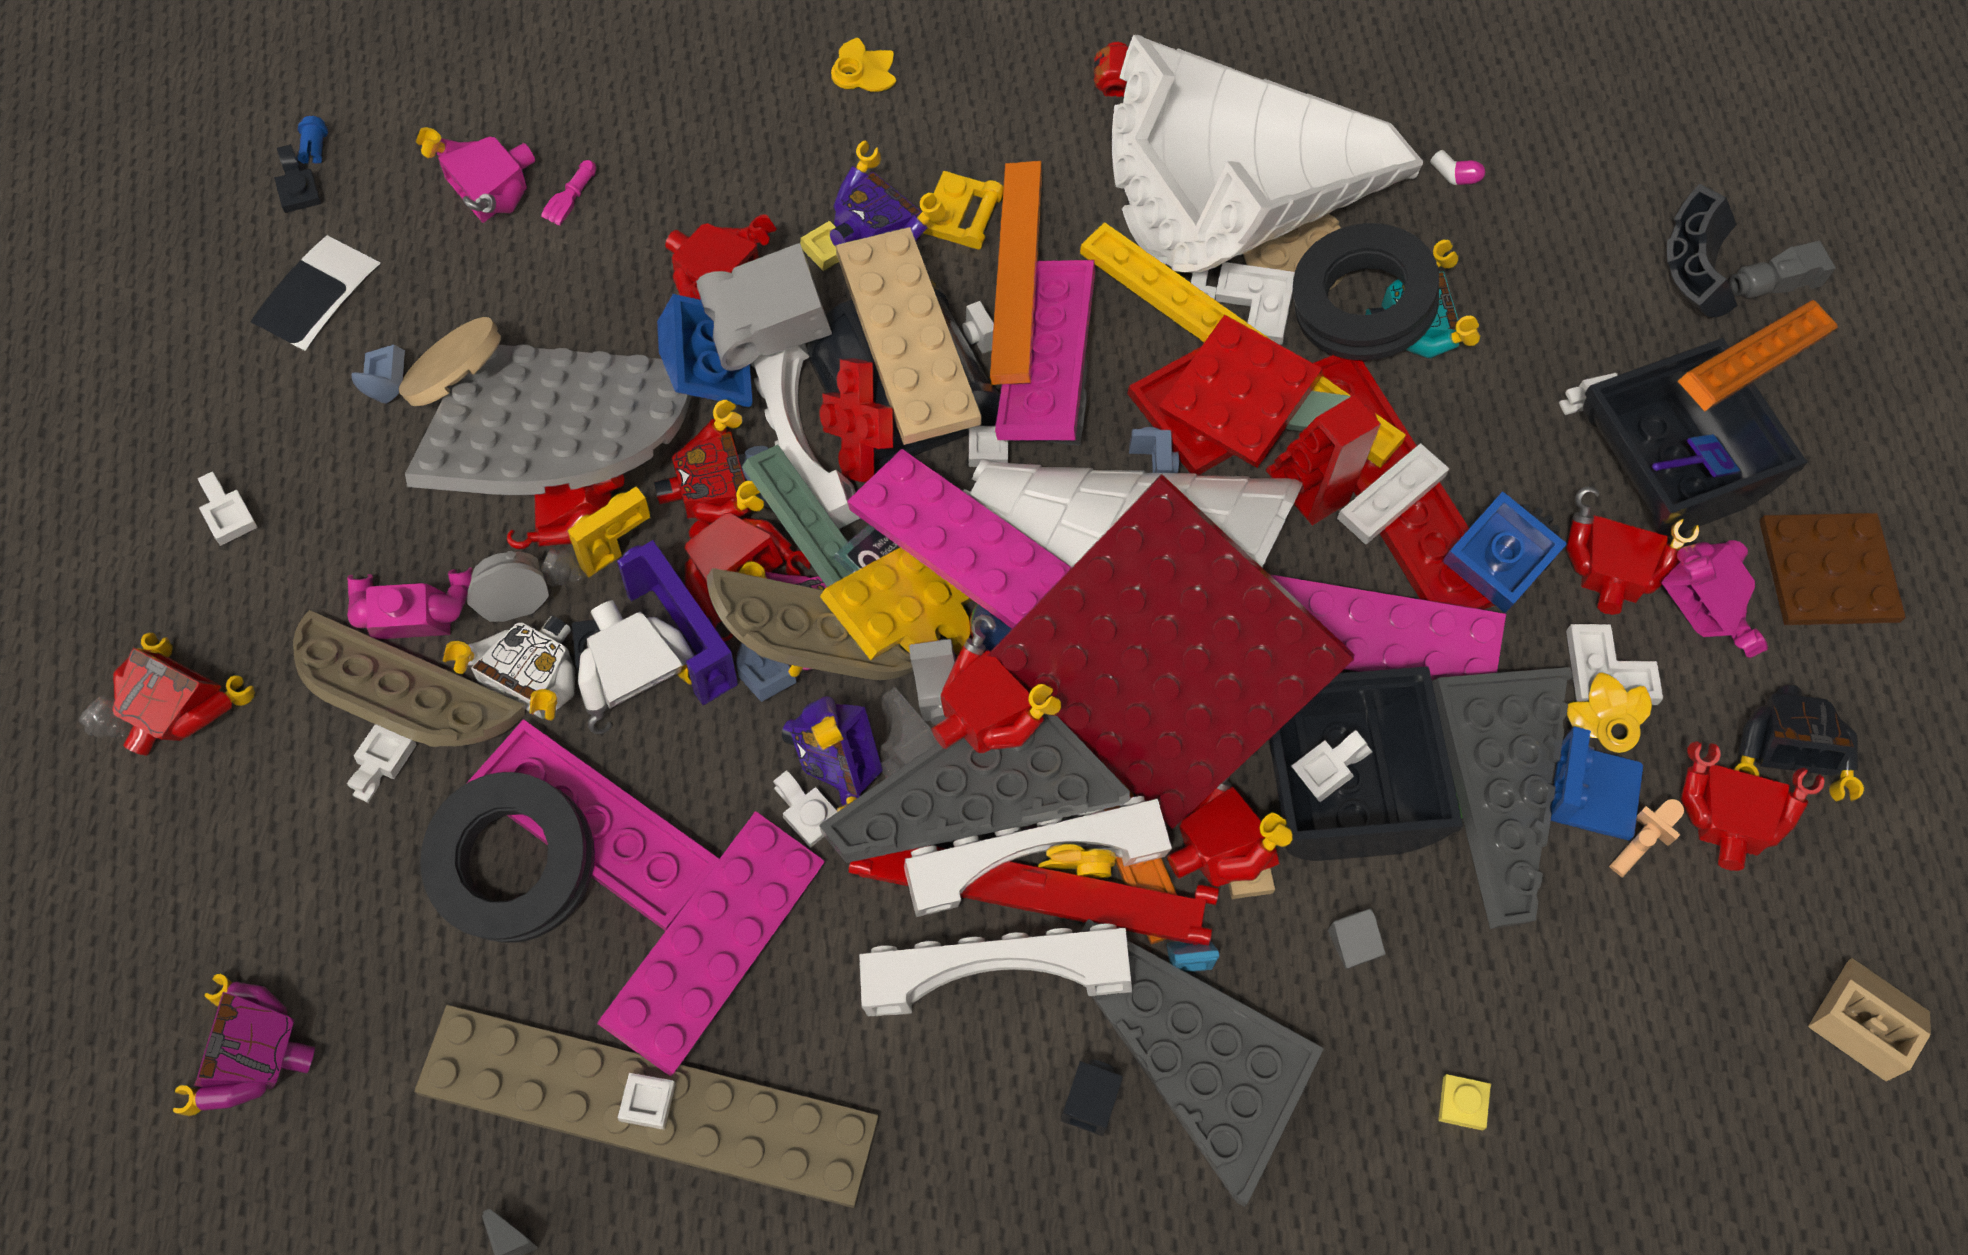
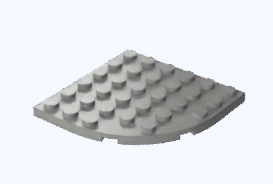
(547, 421)

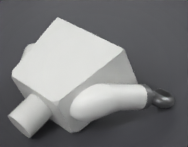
(627, 659)

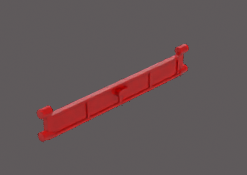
(1071, 897)

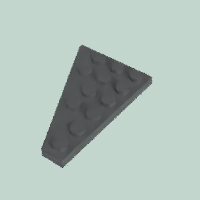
(1502, 756)
(971, 794)
(1214, 1064)

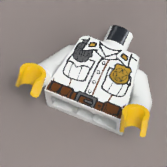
(522, 665)

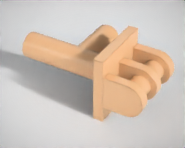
(1656, 825)

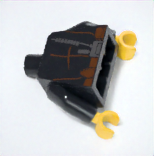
(1801, 734)

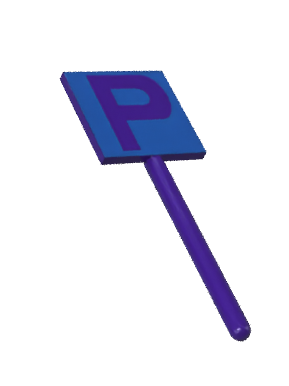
(1709, 452)

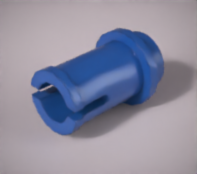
(311, 140)

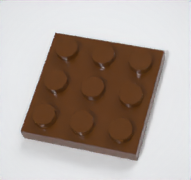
(1831, 569)

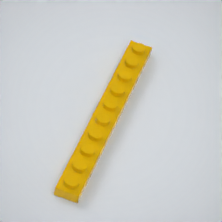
(1193, 307)

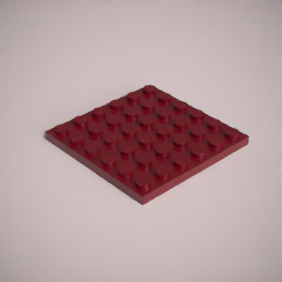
(1171, 651)

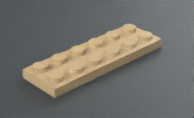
(908, 336)

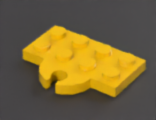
(898, 604)

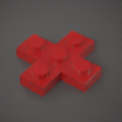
(857, 419)

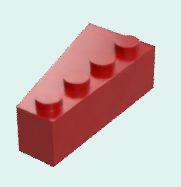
(1329, 458)

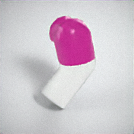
(1458, 171)

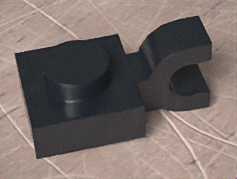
(296, 188)

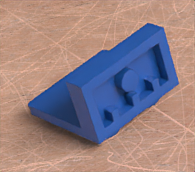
(1595, 788)

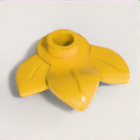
(867, 67)
(1609, 706)
(1089, 862)

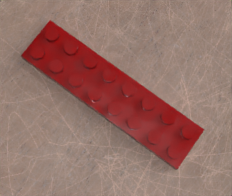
(1431, 525)

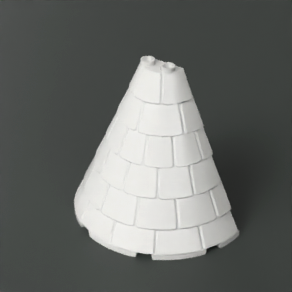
(1236, 158)
(1075, 506)

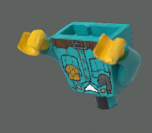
(1446, 329)

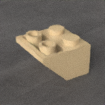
(1873, 1022)

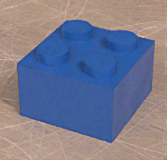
(1504, 552)

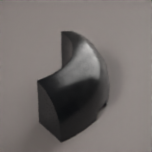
(1693, 250)

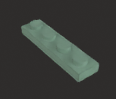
(798, 511)

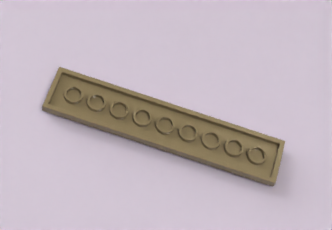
(710, 1123)

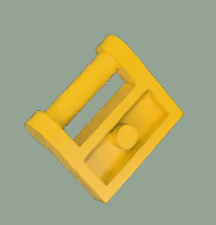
(956, 195)

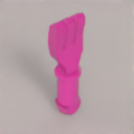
(562, 203)

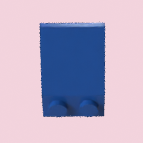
(692, 357)

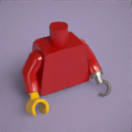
(1619, 557)
(988, 702)
(1228, 839)

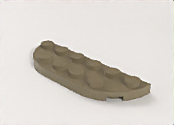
(796, 627)
(397, 687)

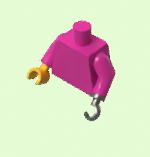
(480, 171)

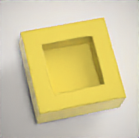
(820, 247)
(1464, 1102)

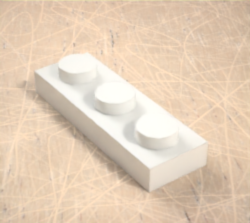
(1393, 493)

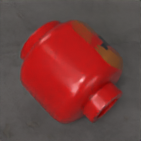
(1108, 67)

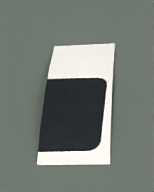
(313, 291)

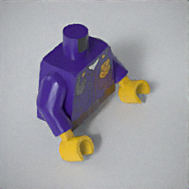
(872, 207)
(835, 746)

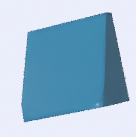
(1192, 957)

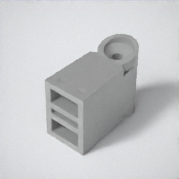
(763, 307)

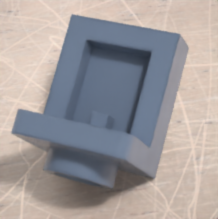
(1158, 443)

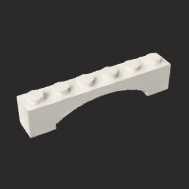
(778, 385)
(939, 877)
(901, 977)

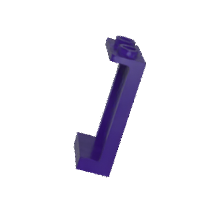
(713, 667)

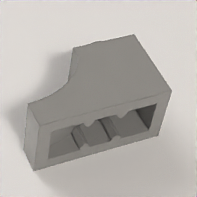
(931, 669)

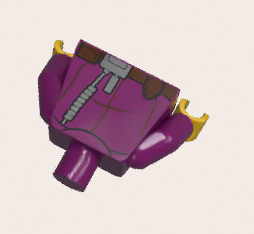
(244, 1049)

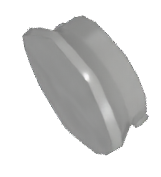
(507, 586)

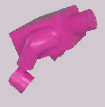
(1714, 592)
(406, 608)

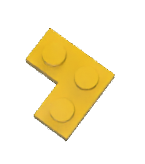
(596, 535)

